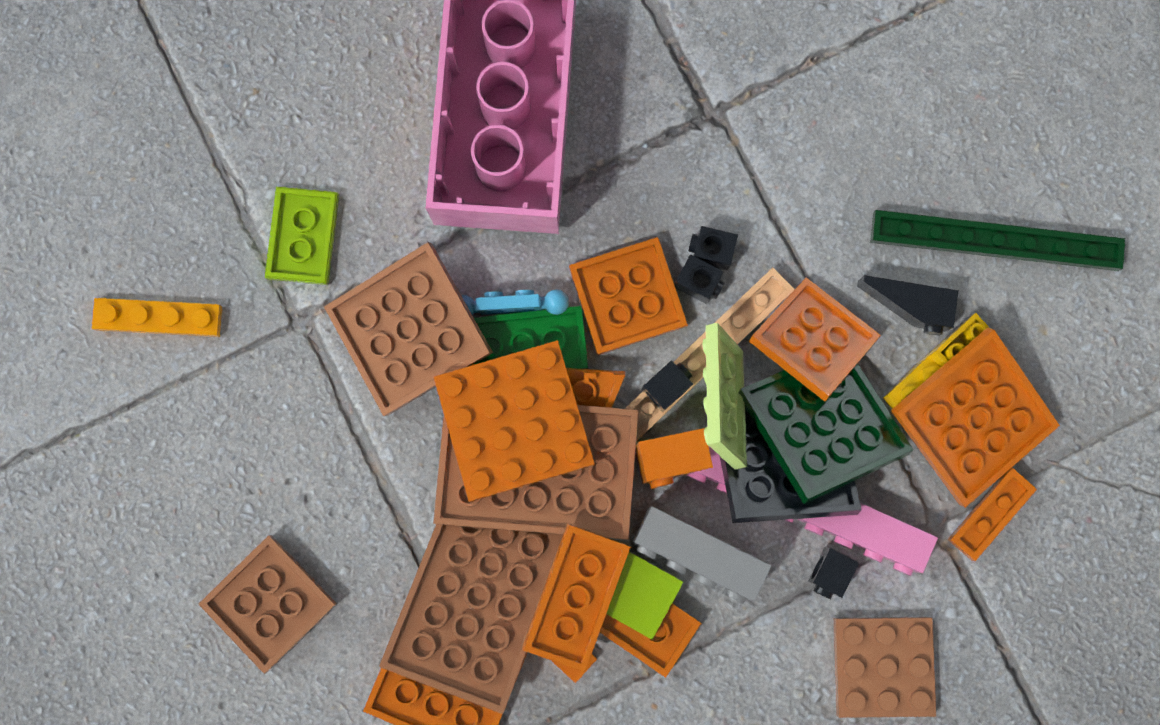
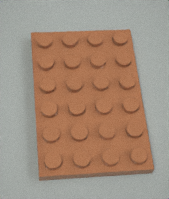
(587, 498)
(471, 611)

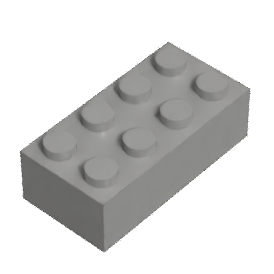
(701, 553)

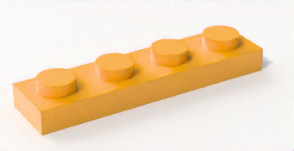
(157, 317)

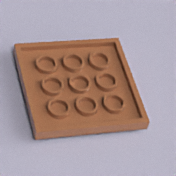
(407, 328)

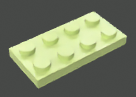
(723, 403)

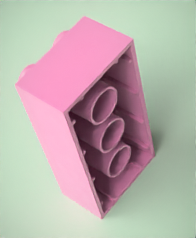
(501, 114)

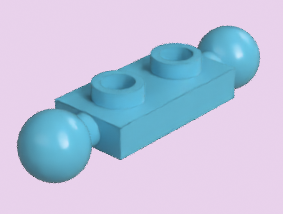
(523, 301)

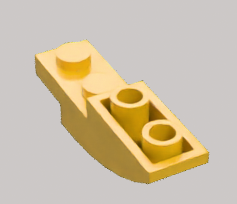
(936, 359)

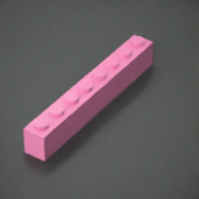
(870, 530)

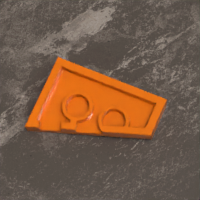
(595, 386)

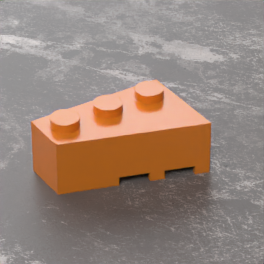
(672, 457)

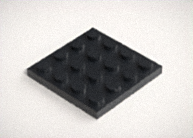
(767, 494)

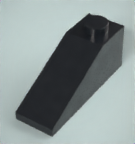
(915, 303)

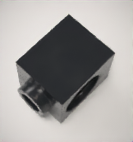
(725, 241)
(696, 266)
(668, 385)
(832, 573)

